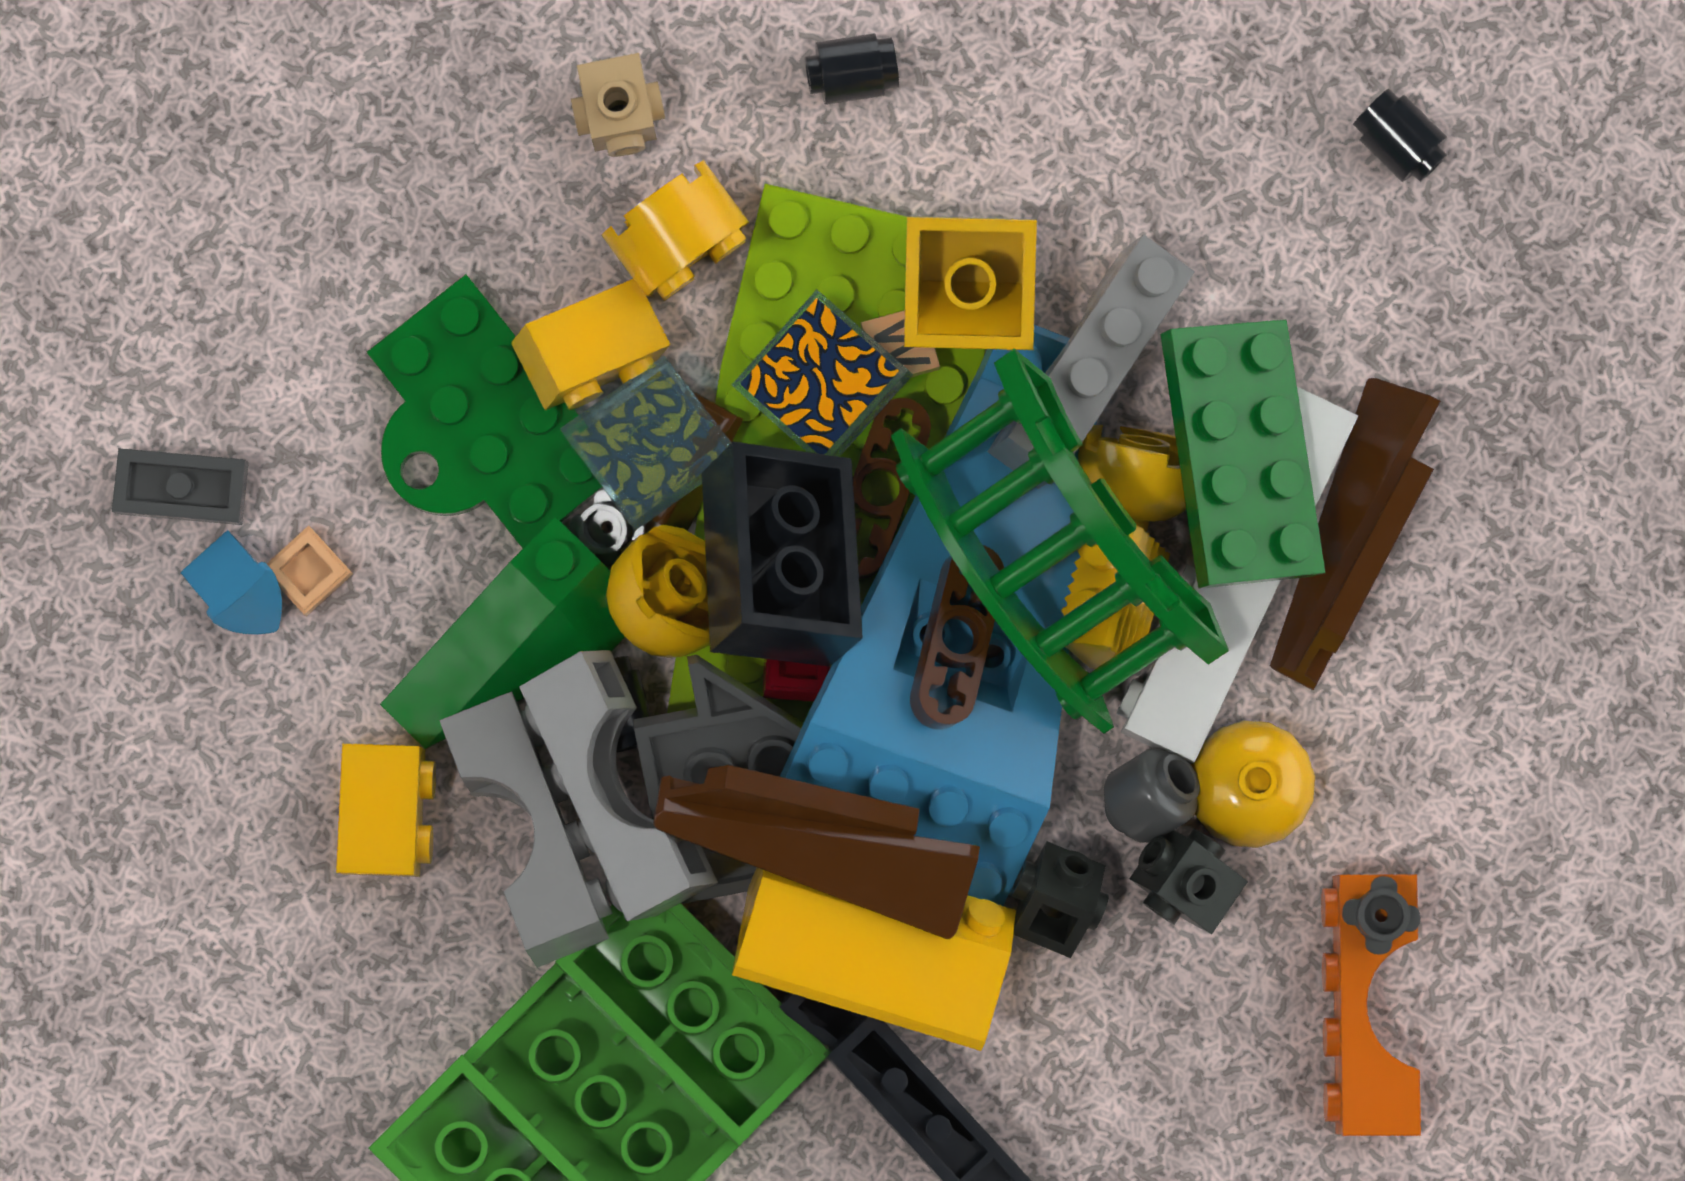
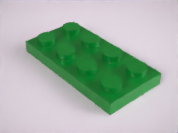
(1242, 453)

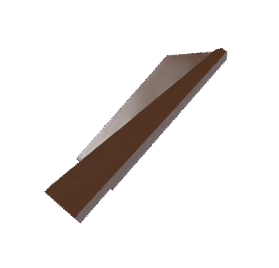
(1358, 525)

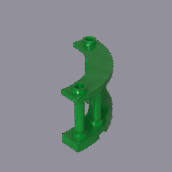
(1097, 519)

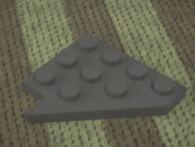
(725, 729)

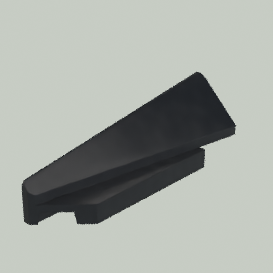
(904, 1093)

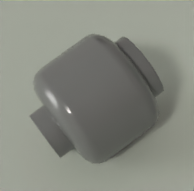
(1151, 795)

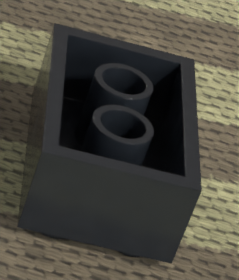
(781, 555)

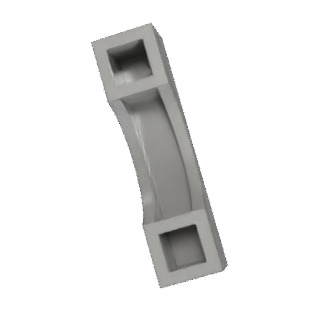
(1107, 341)
(580, 717)
(551, 898)

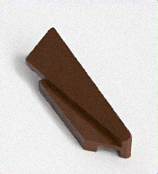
(826, 841)

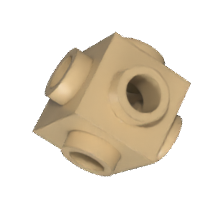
(612, 84)

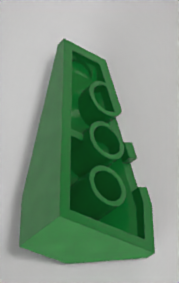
(522, 624)

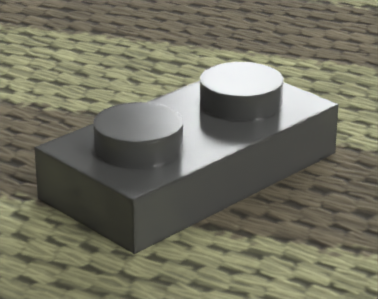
(180, 486)

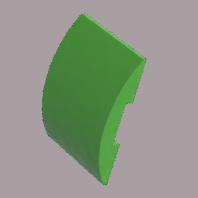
(612, 1069)

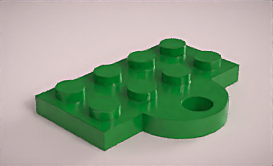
(477, 419)

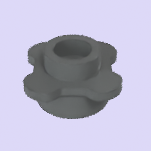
(589, 530)
(1399, 919)

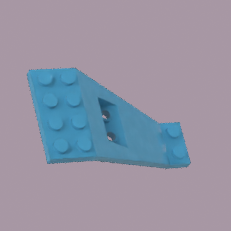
(994, 770)

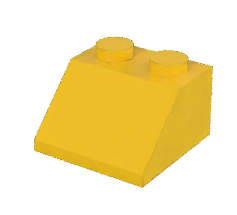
(970, 283)

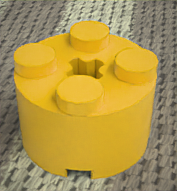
(678, 230)

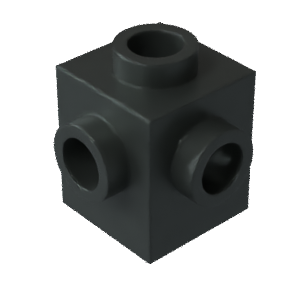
(1187, 879)
(1058, 899)

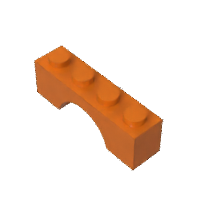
(1371, 1087)

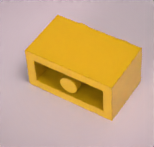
(590, 345)
(384, 810)

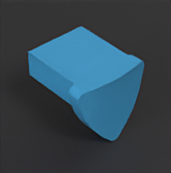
(236, 588)

